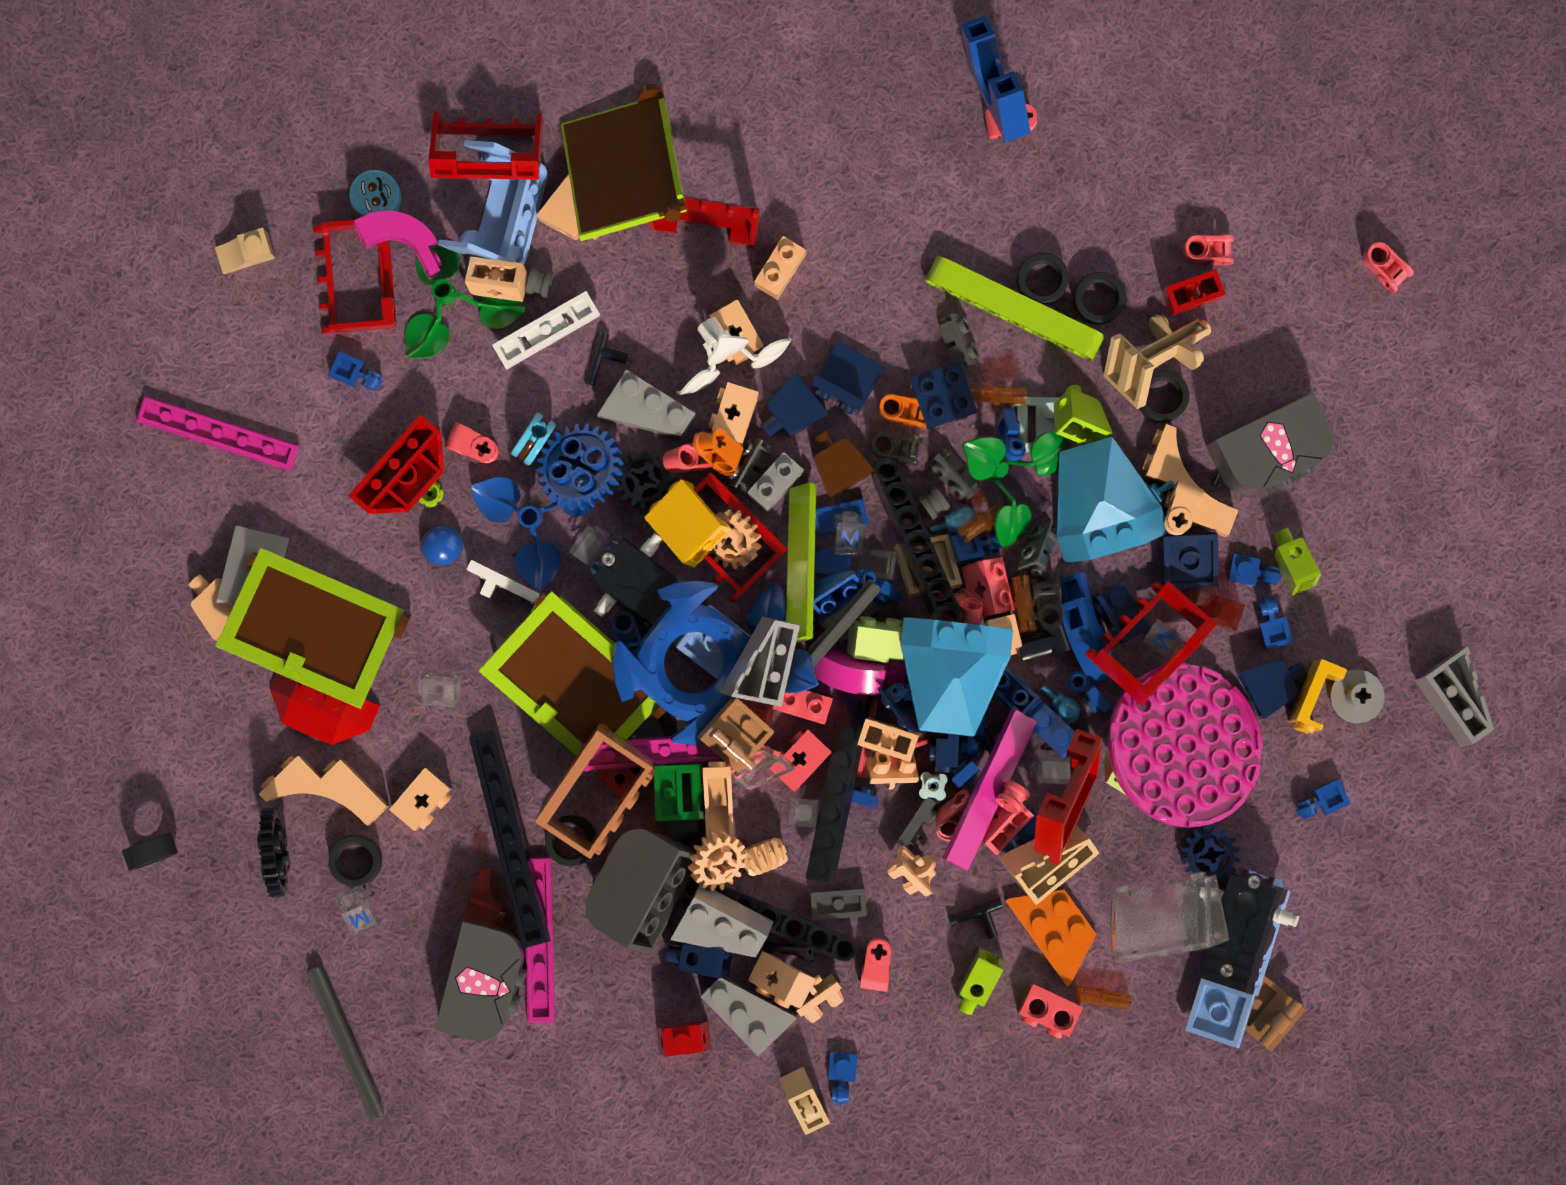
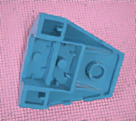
(1103, 503)
(953, 671)

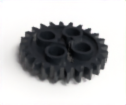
(273, 850)

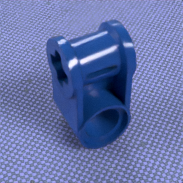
(629, 637)

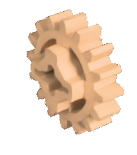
(739, 544)
(717, 861)

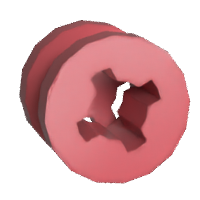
(1013, 797)

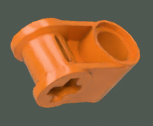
(906, 411)
(718, 450)

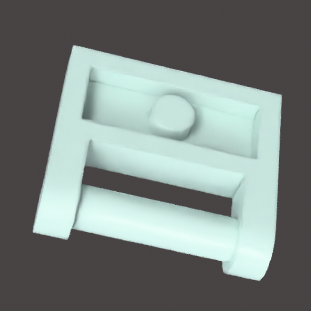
(1043, 417)

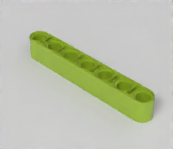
(1014, 307)

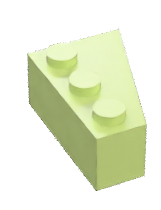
(875, 640)

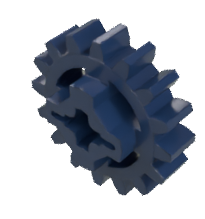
(1207, 841)

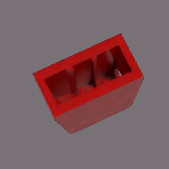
(683, 1038)

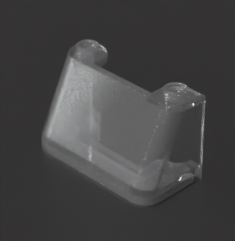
(1166, 919)

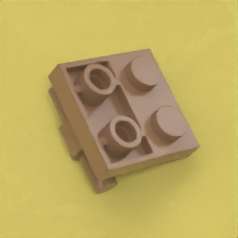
(736, 735)
(1272, 1015)

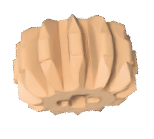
(765, 856)

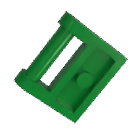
(670, 794)

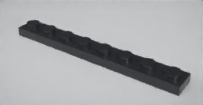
(838, 789)
(509, 838)

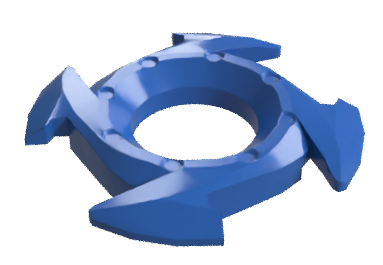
(647, 669)

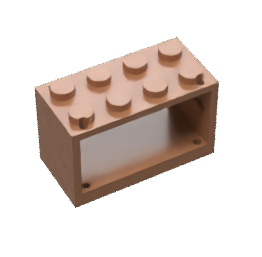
(568, 834)

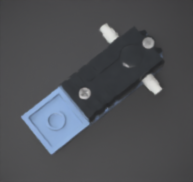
(633, 581)
(1237, 967)

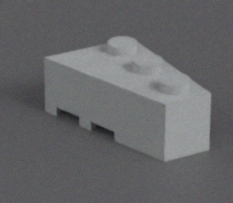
(646, 408)
(764, 663)
(1457, 698)
(721, 924)
(748, 1014)

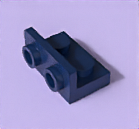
(1115, 603)

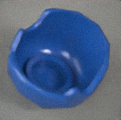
(441, 545)

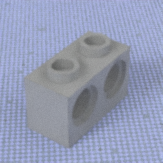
(775, 482)

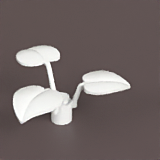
(725, 346)

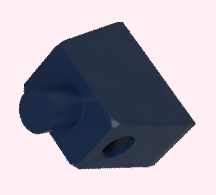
(793, 409)
(1271, 685)
(710, 961)

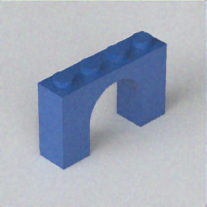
(999, 90)

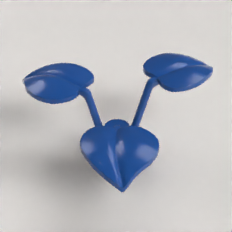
(536, 561)
(772, 605)

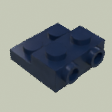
(944, 753)

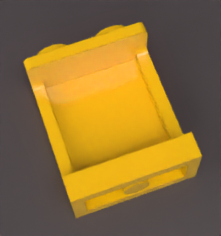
(686, 523)
(1309, 693)

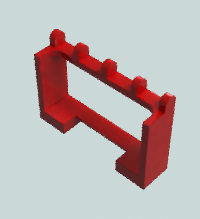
(522, 165)
(742, 220)
(388, 300)
(766, 536)
(1125, 679)
(1059, 815)

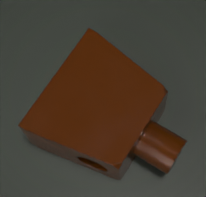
(839, 464)

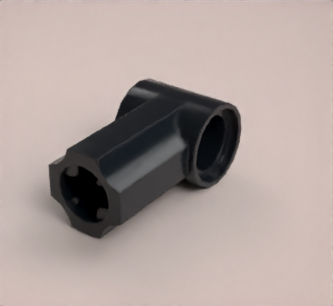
(1044, 643)

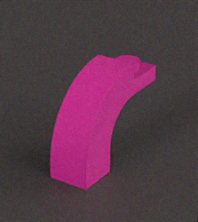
(400, 227)
(858, 675)

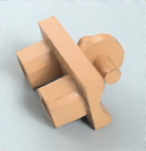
(891, 770)
(915, 869)
(821, 990)

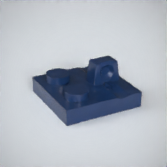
(1191, 560)

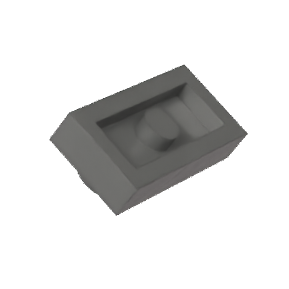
(924, 813)
(838, 904)

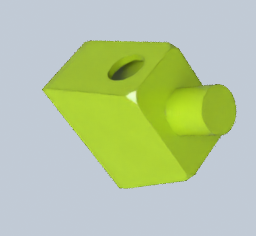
(1080, 417)
(1299, 572)
(984, 971)

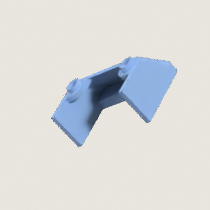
(508, 213)

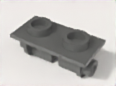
(957, 331)
(753, 454)
(945, 468)
(1038, 546)

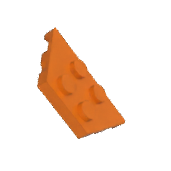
(1056, 929)

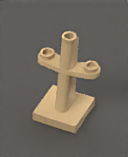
(1132, 369)

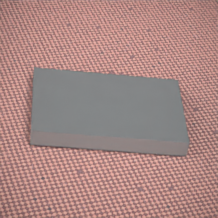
(241, 548)

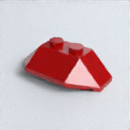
(403, 471)
(320, 713)

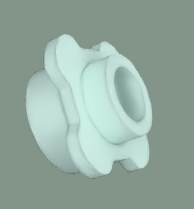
(928, 779)

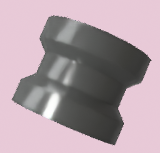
(539, 282)
(933, 503)

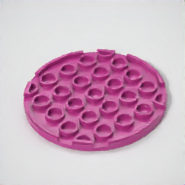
(1187, 749)

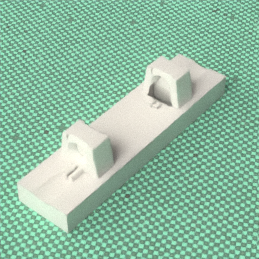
(546, 330)
(494, 579)

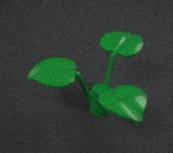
(428, 337)
(987, 460)

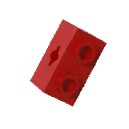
(1193, 293)

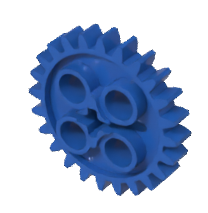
(568, 488)

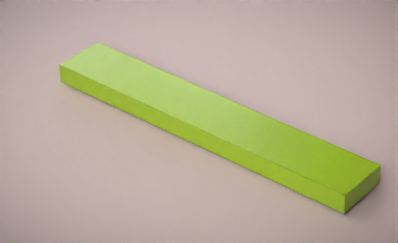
(801, 559)

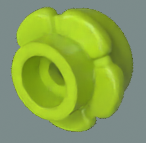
(436, 497)

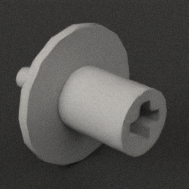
(1357, 696)

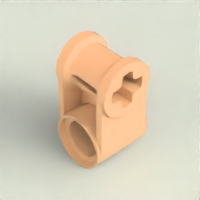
(1183, 503)

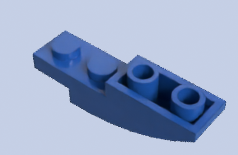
(833, 593)
(1082, 624)
(1049, 725)

